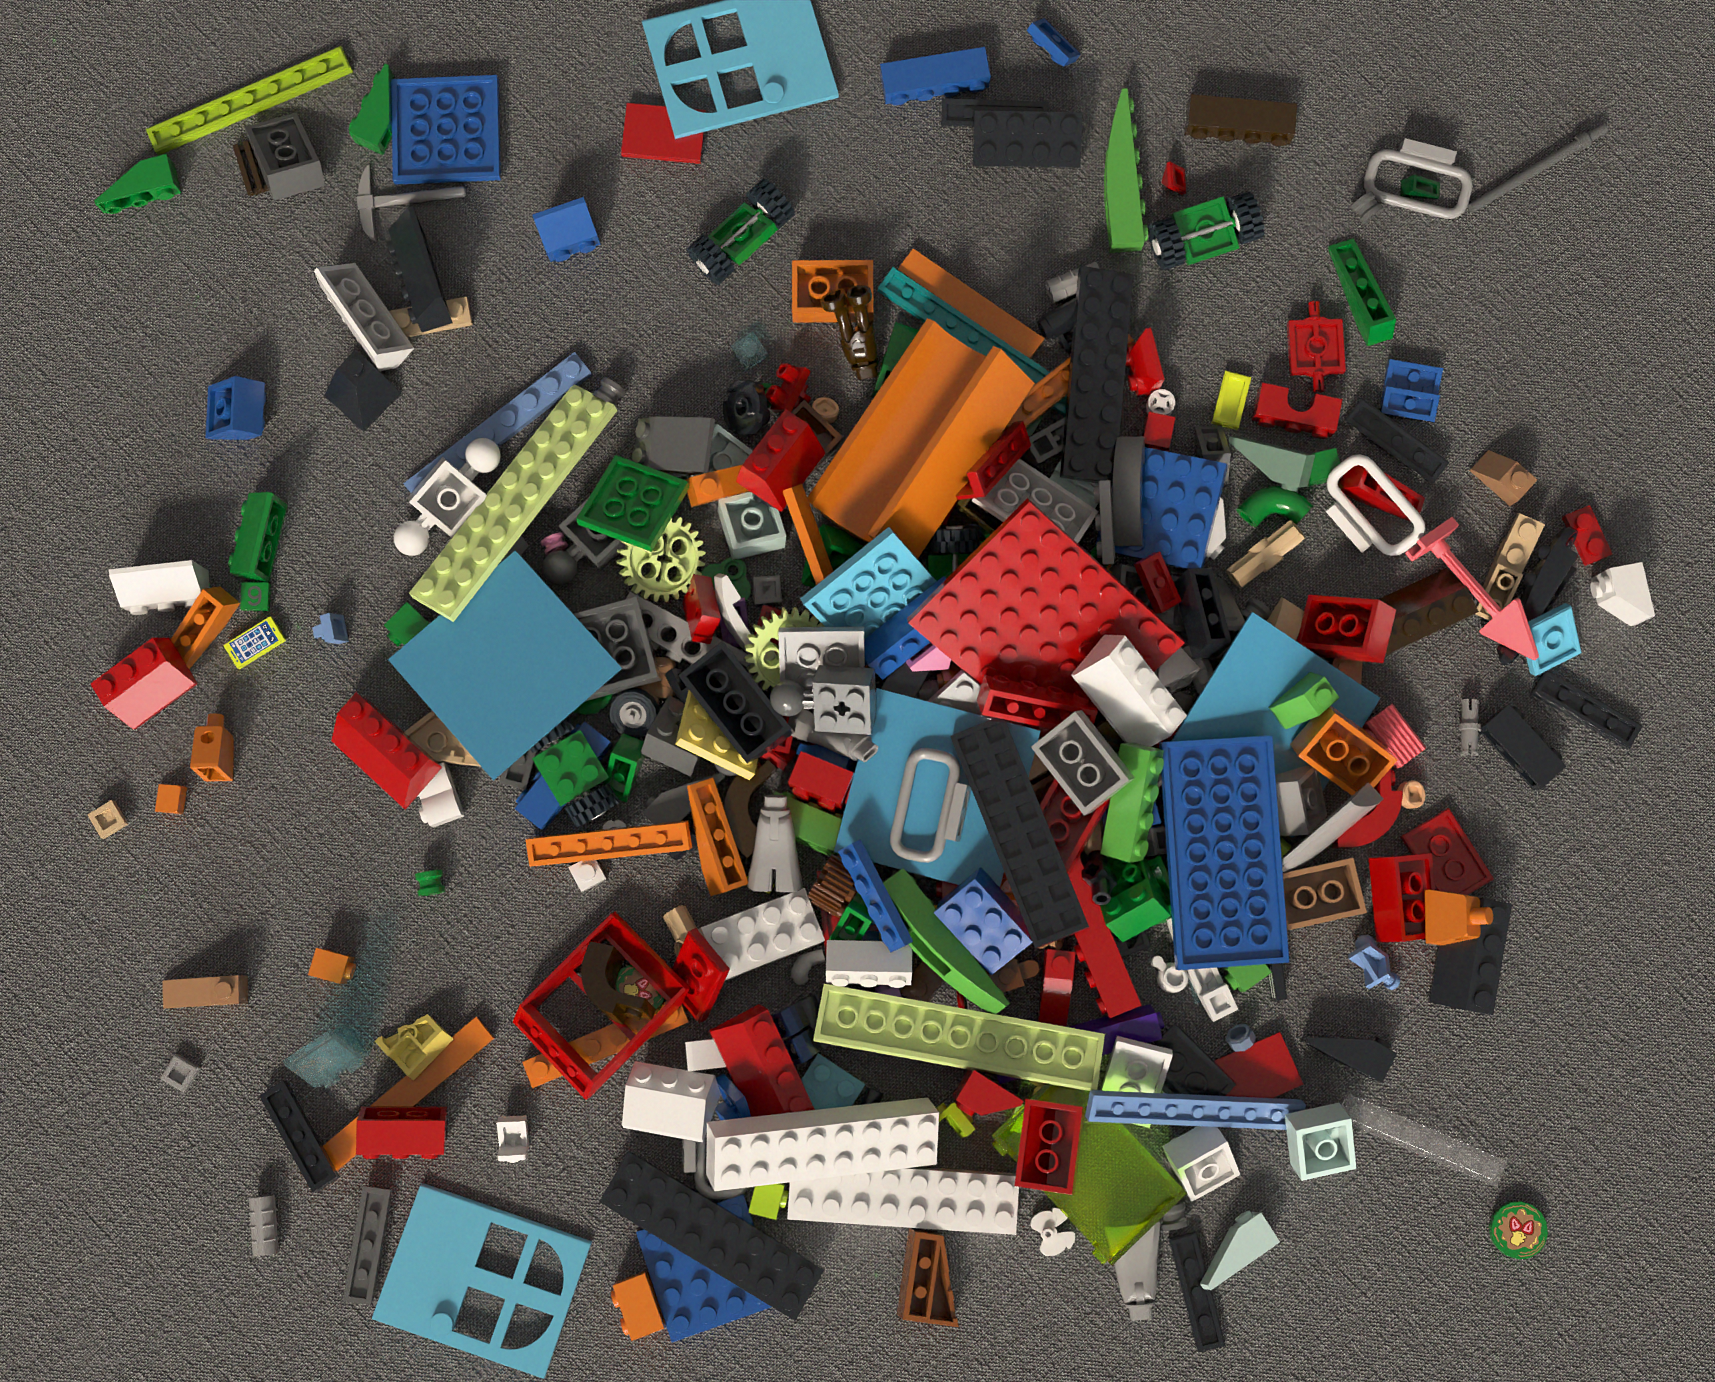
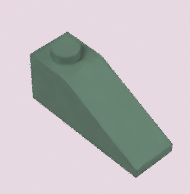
(1277, 462)

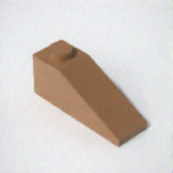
(205, 991)

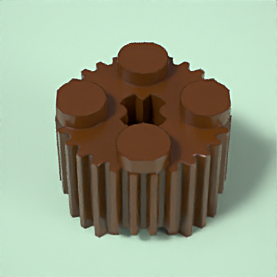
(833, 887)

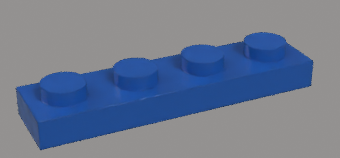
(875, 896)

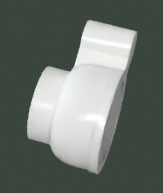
(1169, 978)

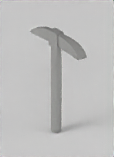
(367, 202)

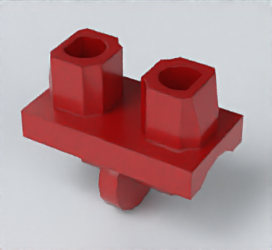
(792, 389)

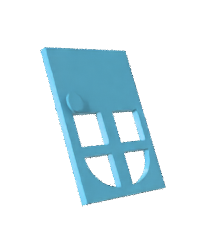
(781, 47)
(439, 1264)

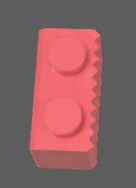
(1396, 734)

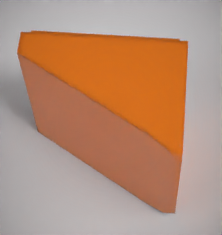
(171, 799)

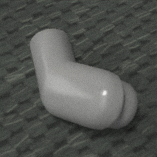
(803, 964)

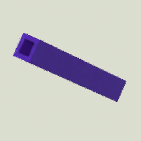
(1136, 1024)

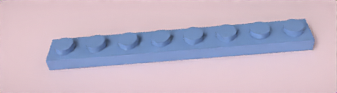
(515, 414)
(1190, 1109)

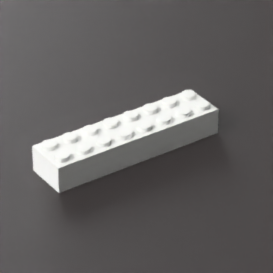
(821, 1143)
(911, 1199)

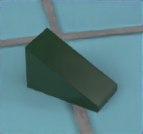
(1420, 187)

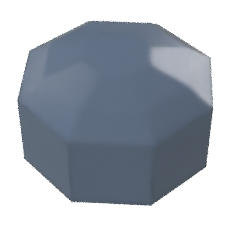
(1240, 1037)

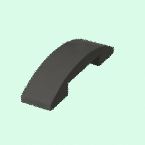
(1128, 491)

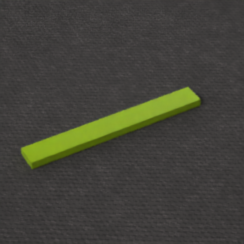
(249, 100)

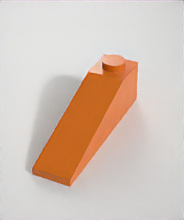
(714, 486)
(203, 623)
(714, 838)

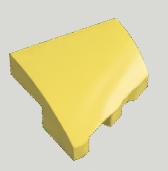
(415, 1045)

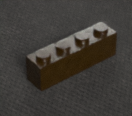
(1240, 119)

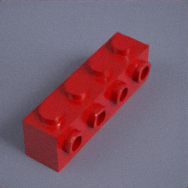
(1031, 703)

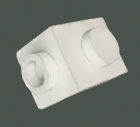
(512, 1138)

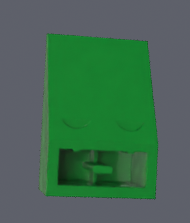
(1135, 900)

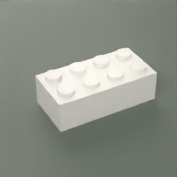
(764, 933)

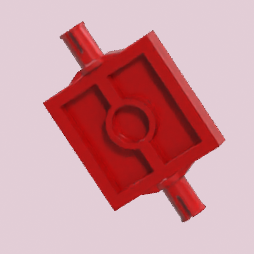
(1316, 347)

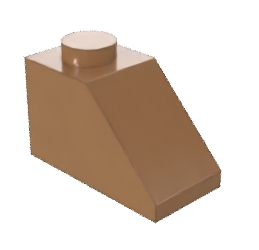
(1503, 476)

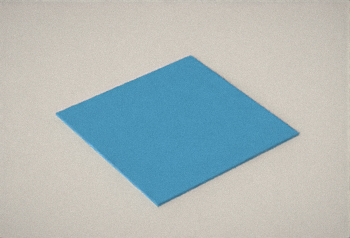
(505, 666)
(1252, 677)
(898, 730)

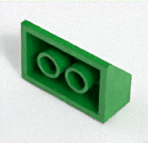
(258, 536)

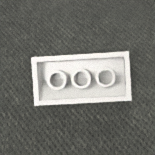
(364, 315)
(1128, 692)

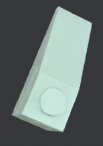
(1240, 1247)

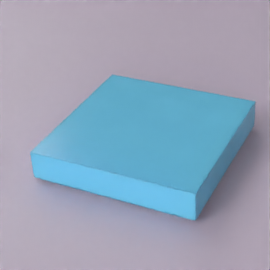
(1554, 639)

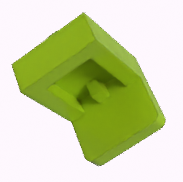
(958, 1120)

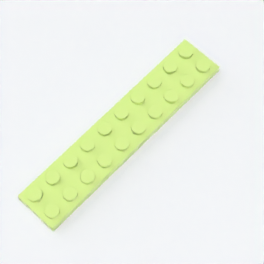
(513, 502)
(959, 1037)

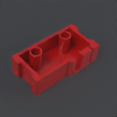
(701, 609)

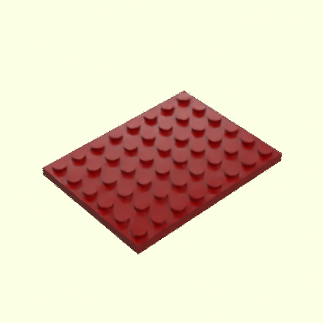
(1035, 608)

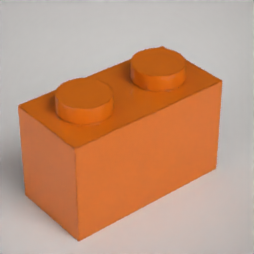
(638, 1305)

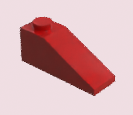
(1363, 488)
(1056, 986)

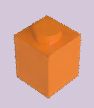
(332, 966)

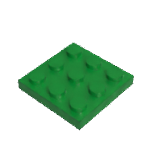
(633, 503)

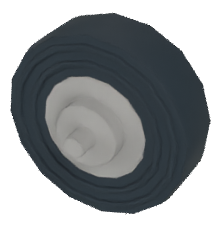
(633, 712)

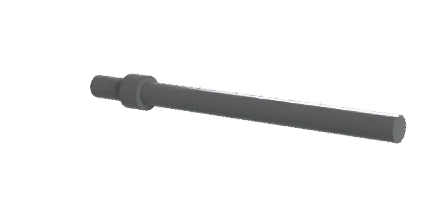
(1579, 143)

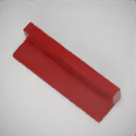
(996, 462)

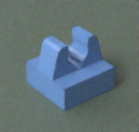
(331, 629)

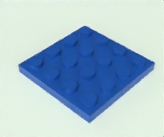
(445, 129)
(1177, 507)
(689, 1292)

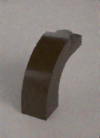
(737, 806)
(599, 979)

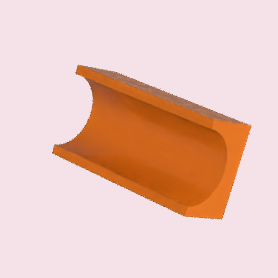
(920, 439)

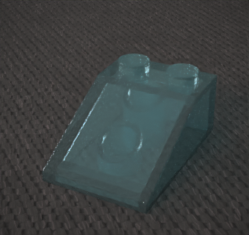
(328, 1057)

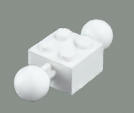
(447, 497)

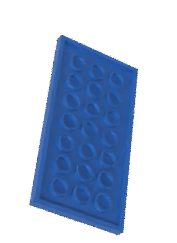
(1224, 853)

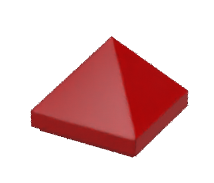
(1174, 178)

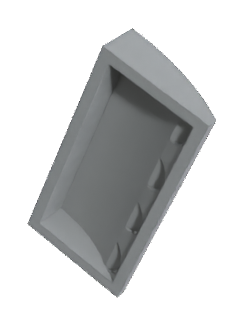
(1331, 828)

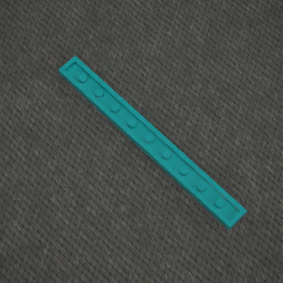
(926, 305)

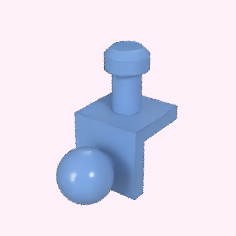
(1374, 962)

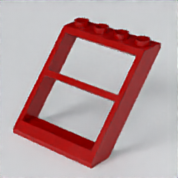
(556, 1048)

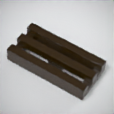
(238, 149)

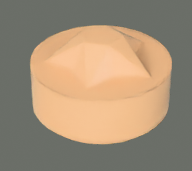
(826, 408)
(1412, 794)

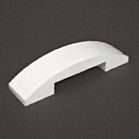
(726, 596)
(1210, 989)

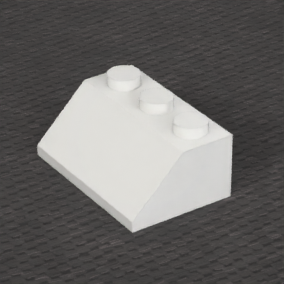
(159, 586)
(867, 964)
(669, 1101)

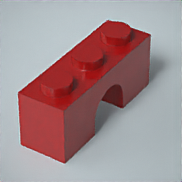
(1273, 409)

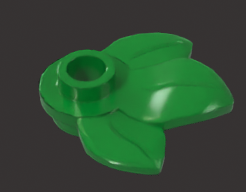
(739, 580)

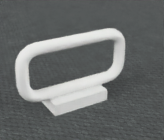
(1355, 524)

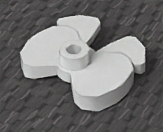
(1052, 1242)

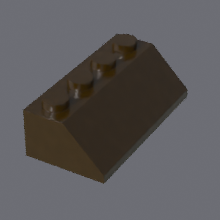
(1427, 608)

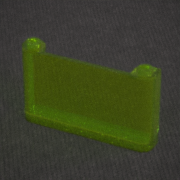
(1118, 1182)

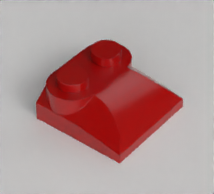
(1144, 365)

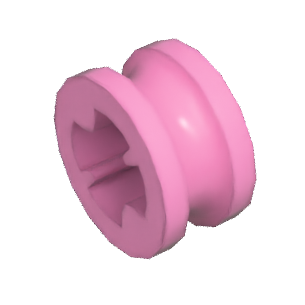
(554, 542)

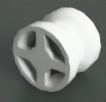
(1163, 399)

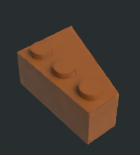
(925, 1281)

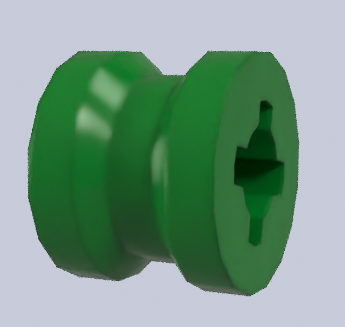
(430, 883)

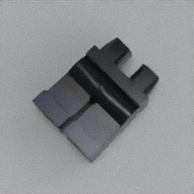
(794, 1018)

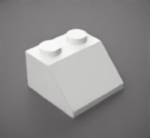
(1624, 593)
(1201, 1160)

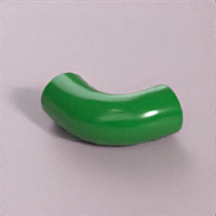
(1273, 500)

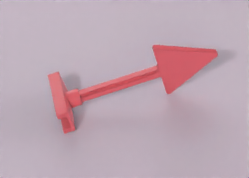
(1507, 625)

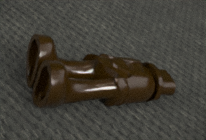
(857, 344)

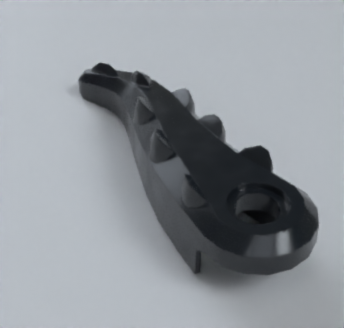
(1545, 582)

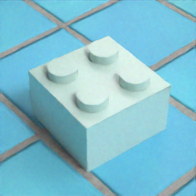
(750, 526)
(1320, 1141)

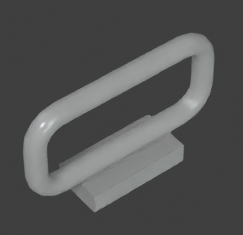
(1424, 157)
(952, 811)
(695, 1161)

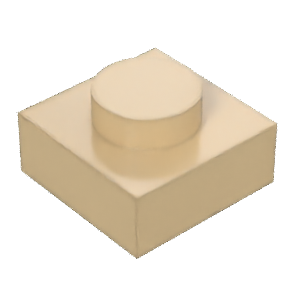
(107, 819)

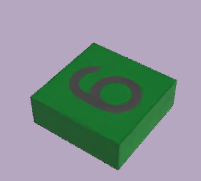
(255, 596)

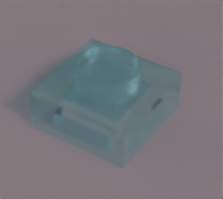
(749, 351)

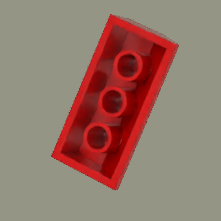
(383, 750)
(760, 1063)

